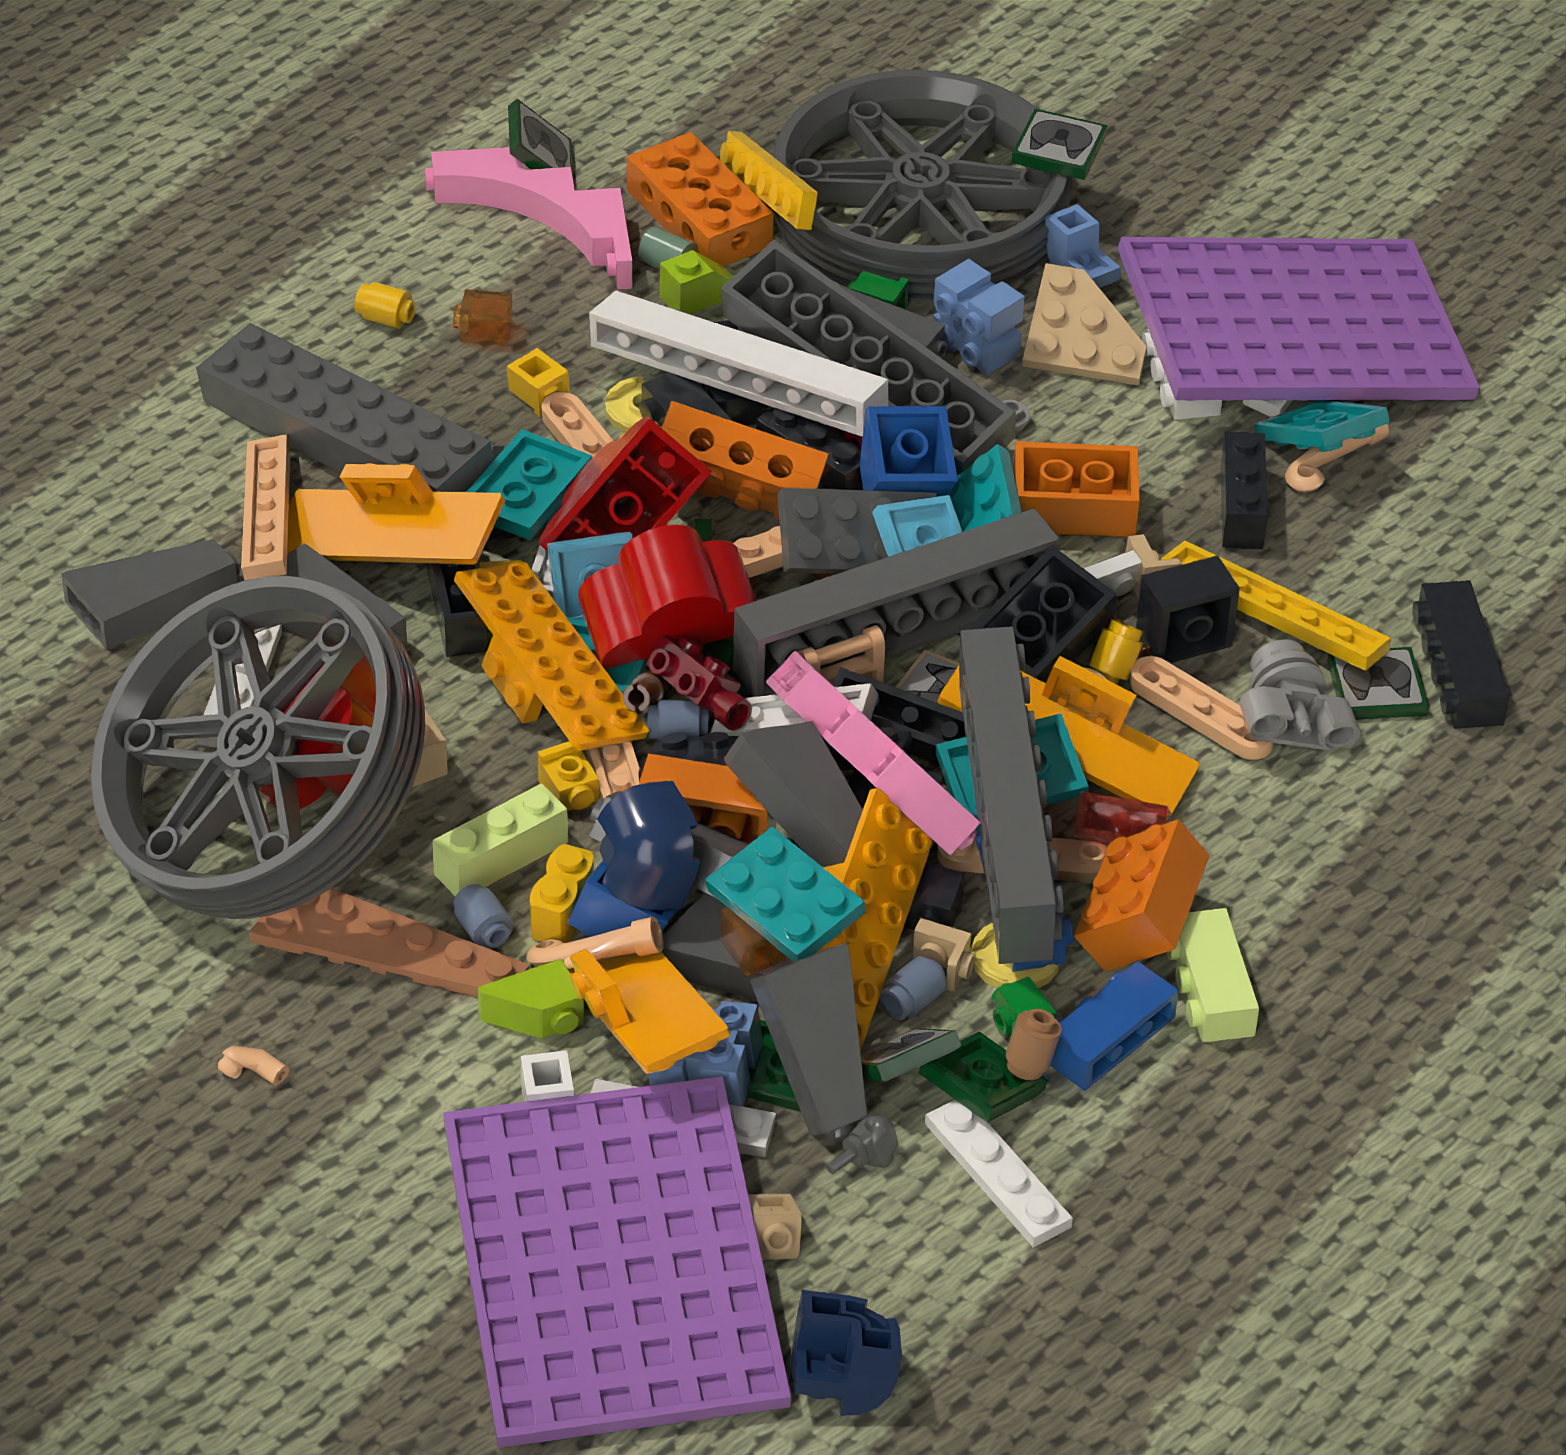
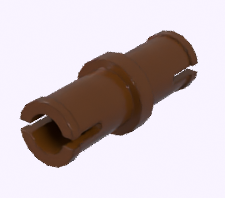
(645, 690)

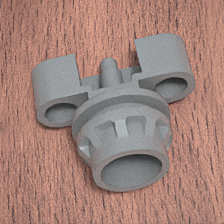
(1290, 704)

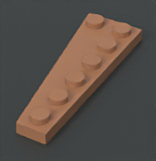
(385, 941)

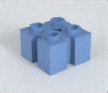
(979, 316)
(728, 1058)

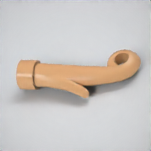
(1303, 472)
(641, 937)

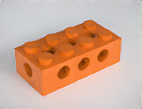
(699, 199)
(749, 457)

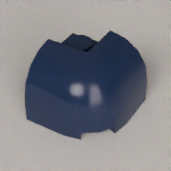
(649, 846)
(844, 1352)

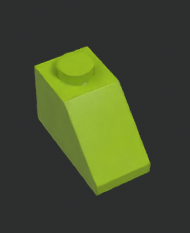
(692, 282)
(533, 1001)

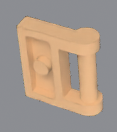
(869, 664)

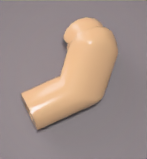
(257, 1060)

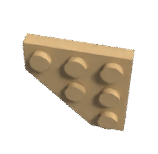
(1081, 331)

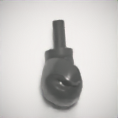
(868, 1144)

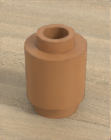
(1032, 1044)

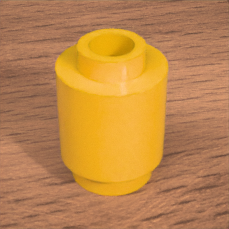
(384, 304)
(1116, 651)

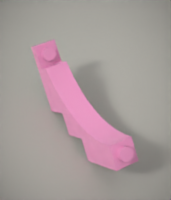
(496, 179)
(874, 754)

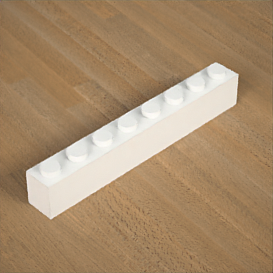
(736, 361)

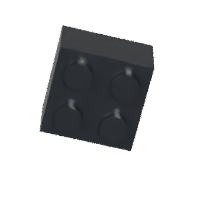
(1188, 609)

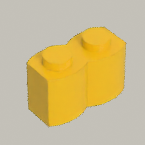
(558, 892)

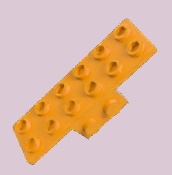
(392, 518)
(543, 659)
(1106, 747)
(884, 872)
(647, 1007)

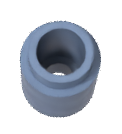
(676, 717)
(482, 916)
(913, 988)

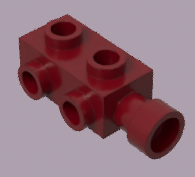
(700, 679)

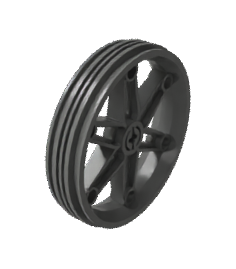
(918, 181)
(258, 747)

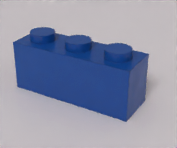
(1113, 1024)

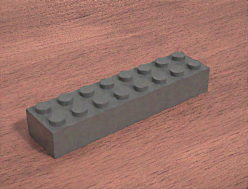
(803, 309)
(336, 412)
(907, 595)
(1009, 796)

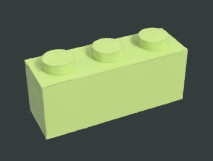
(501, 840)
(1214, 978)

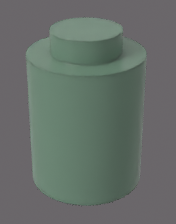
(662, 245)

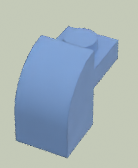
(1075, 244)

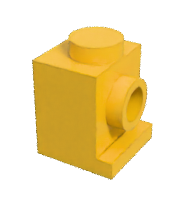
(535, 378)
(568, 776)

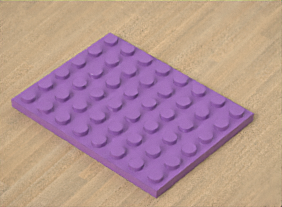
(1296, 319)
(613, 1262)

